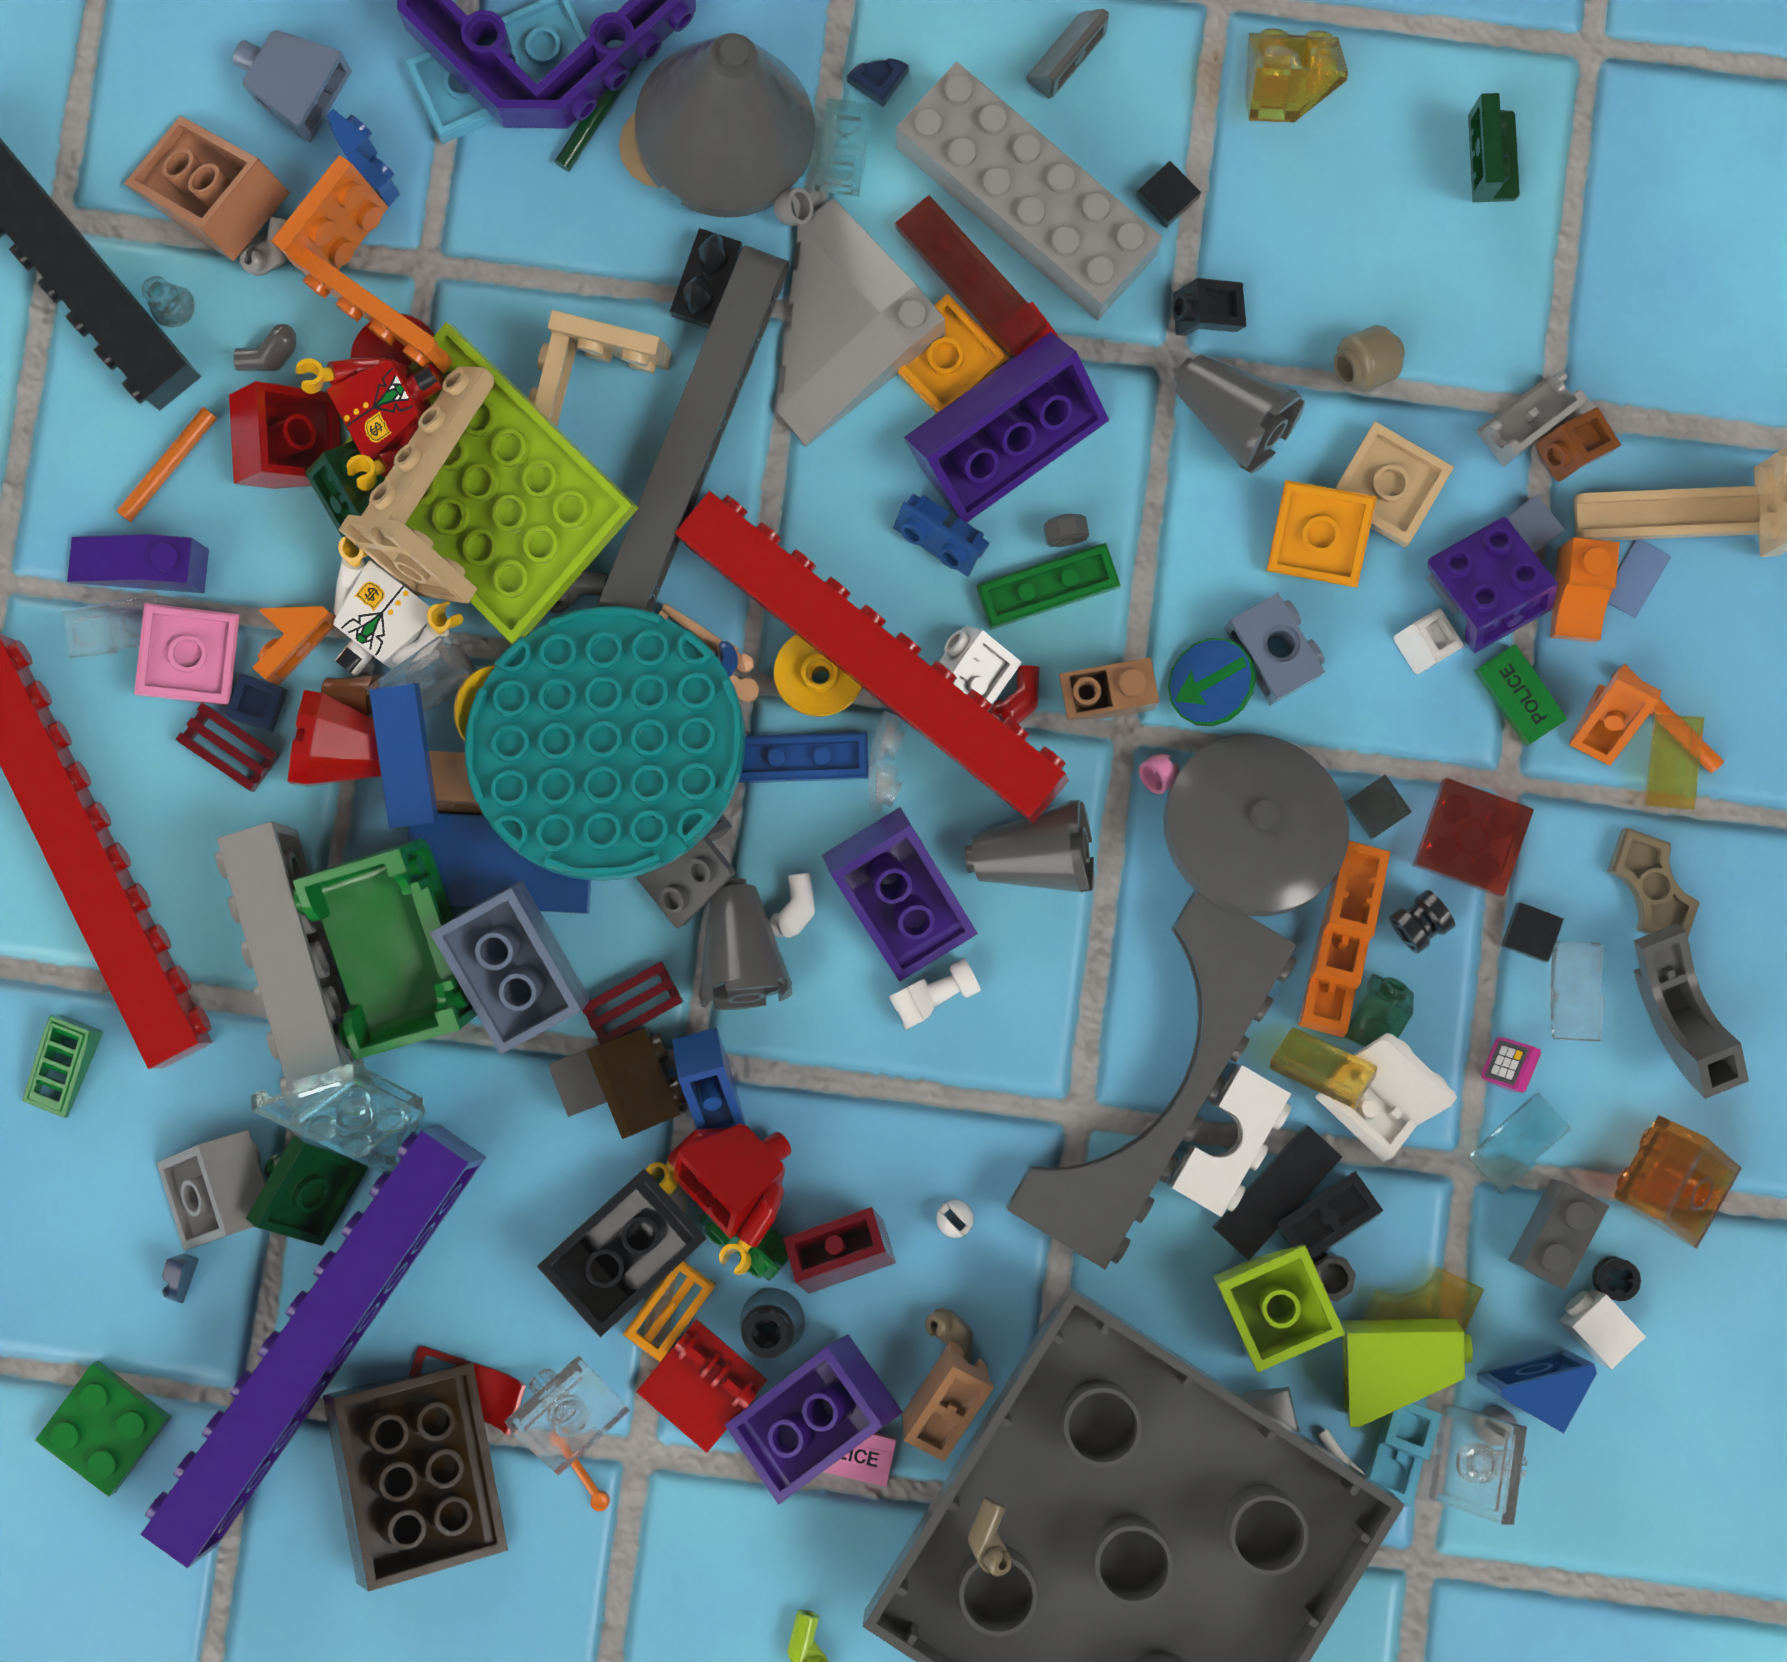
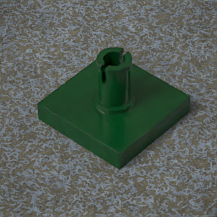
(305, 1191)

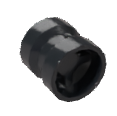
(1422, 921)

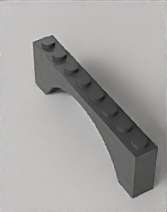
(1098, 1200)

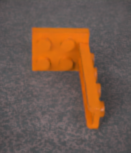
(323, 239)

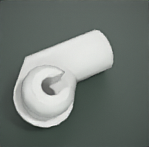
(798, 911)

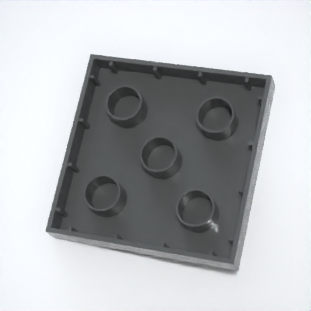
(1136, 1518)

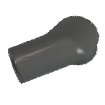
(271, 353)

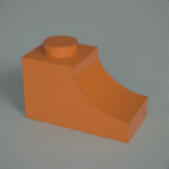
(1585, 581)

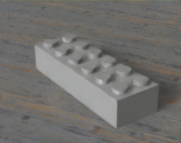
(1027, 191)
(287, 950)

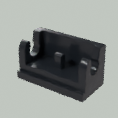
(1331, 1216)

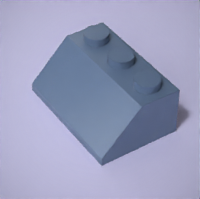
(511, 967)

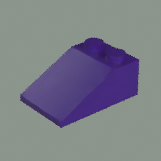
(899, 894)
(813, 1418)

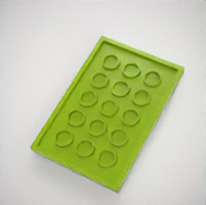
(515, 502)

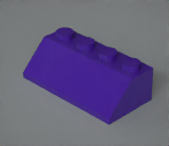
(1008, 427)

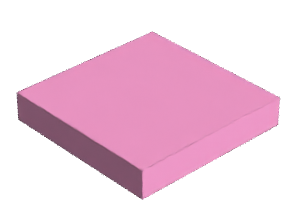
(187, 654)

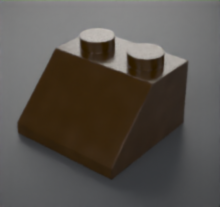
(637, 1081)

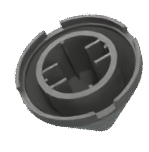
(724, 126)

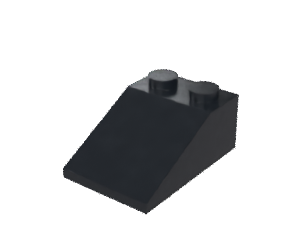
(621, 1252)

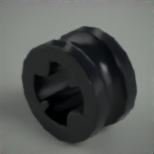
(1632, 1278)

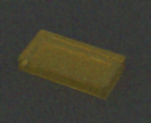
(1674, 761)
(1323, 1067)

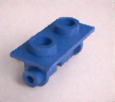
(922, 524)

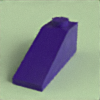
(139, 562)

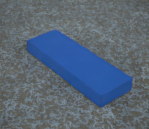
(404, 755)
(805, 757)

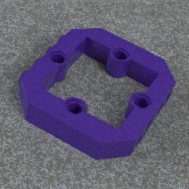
(566, 91)

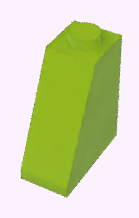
(1399, 1363)

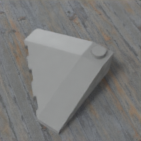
(849, 325)

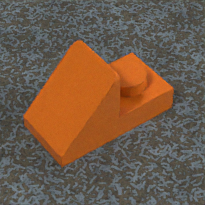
(302, 633)
(1614, 716)

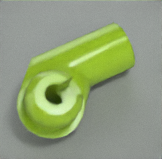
(802, 1643)

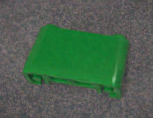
(380, 937)

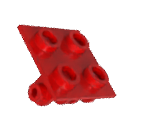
(701, 1385)

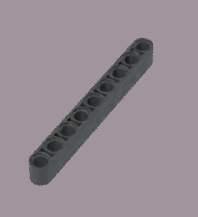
(696, 430)

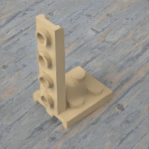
(600, 343)
(1693, 511)
(382, 527)

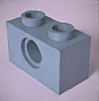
(1277, 675)

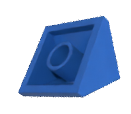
(1544, 1386)

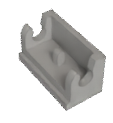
(1530, 417)

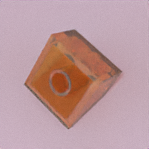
(1677, 1180)

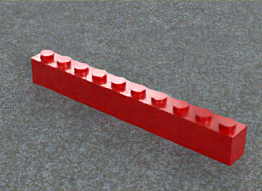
(873, 657)
(93, 869)

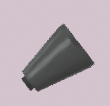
(1238, 408)
(1040, 854)
(740, 952)

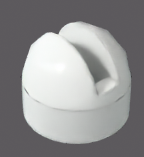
(962, 1211)

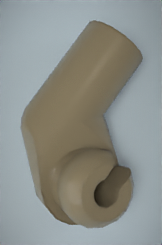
(950, 1327)
(985, 1540)

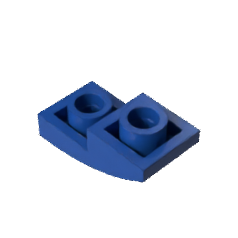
(355, 143)

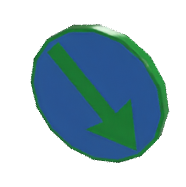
(1211, 682)

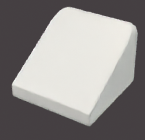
(1428, 641)

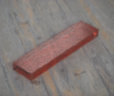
(970, 275)

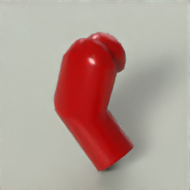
(1023, 700)

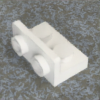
(979, 662)

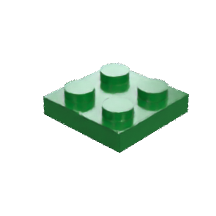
(103, 1428)

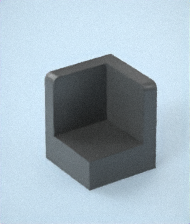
(577, 1083)

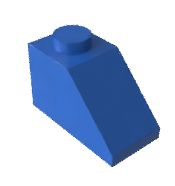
(707, 1080)

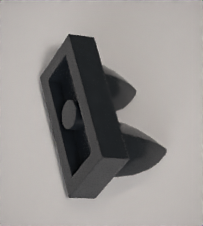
(705, 278)

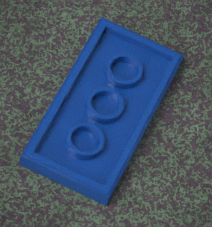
(480, 863)

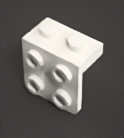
(1396, 1100)

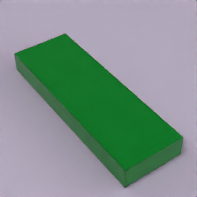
(1048, 586)

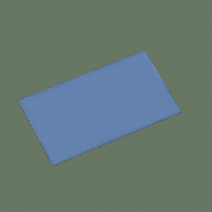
(1637, 577)

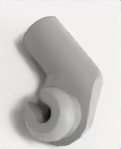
(265, 255)

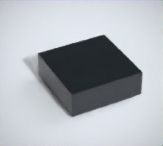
(1168, 194)
(1532, 932)

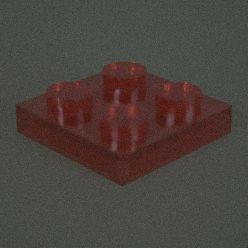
(1473, 837)

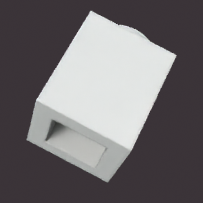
(1601, 1327)

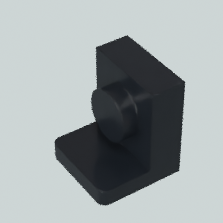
(1209, 306)

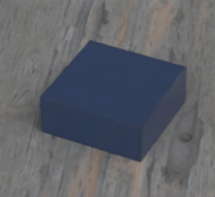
(256, 702)

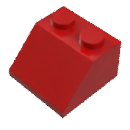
(279, 433)

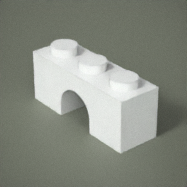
(1255, 1108)

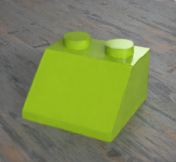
(1278, 1306)

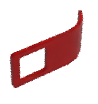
(498, 1391)

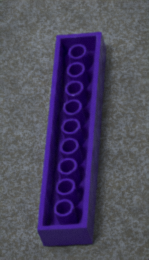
(312, 1345)

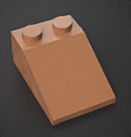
(208, 187)

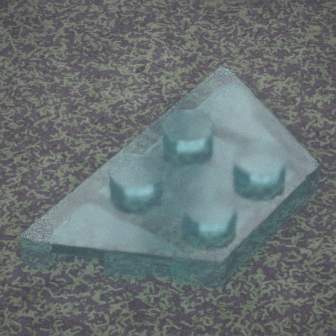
(348, 1113)

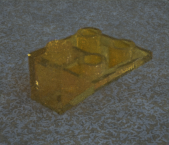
(1291, 73)

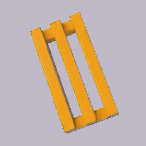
(645, 1343)

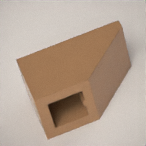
(1110, 690)

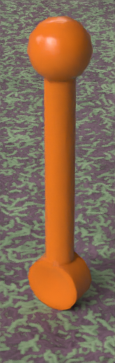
(600, 1499)

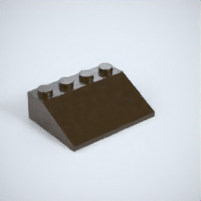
(414, 1475)

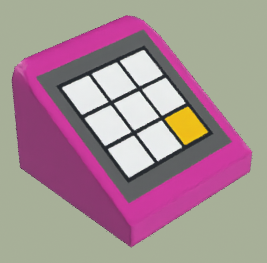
(1510, 1064)

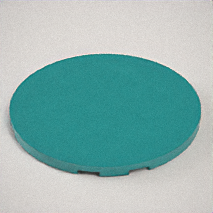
(605, 743)

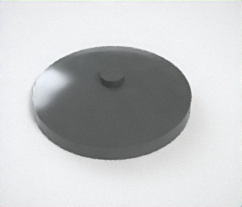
(1256, 825)

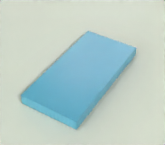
(539, 39)

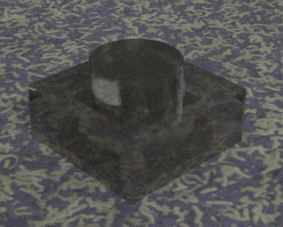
(1378, 806)

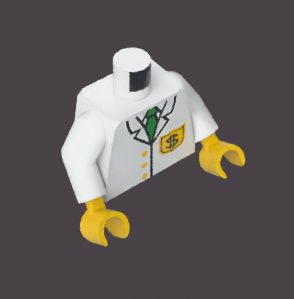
(381, 614)

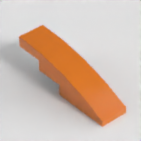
(1344, 940)

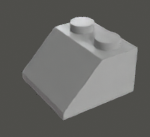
(212, 1188)

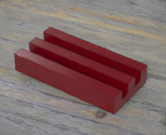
(196, 726)
(667, 984)

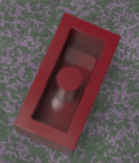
(839, 1250)

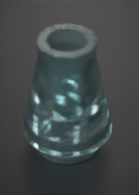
(168, 302)

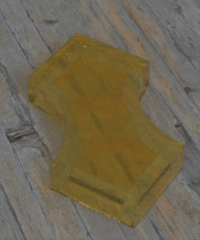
(1438, 1298)

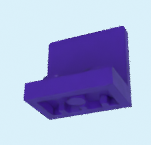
(1494, 582)

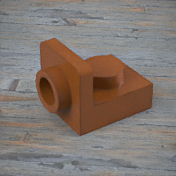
(1577, 444)

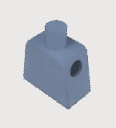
(293, 79)

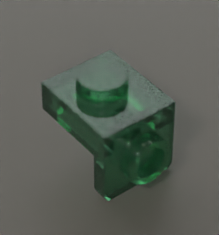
(1382, 1011)

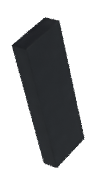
(1277, 1191)

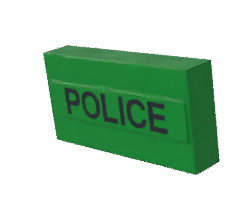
(1520, 695)

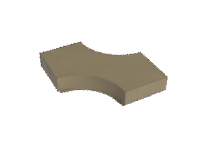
(1645, 869)

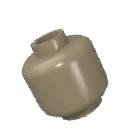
(1369, 358)

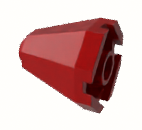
(332, 743)

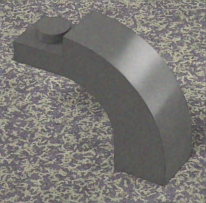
(1682, 1018)

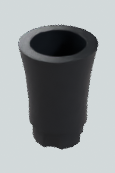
(775, 1306)

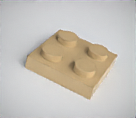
(1401, 478)

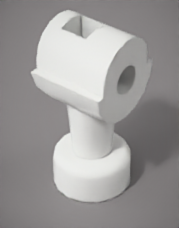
(919, 999)

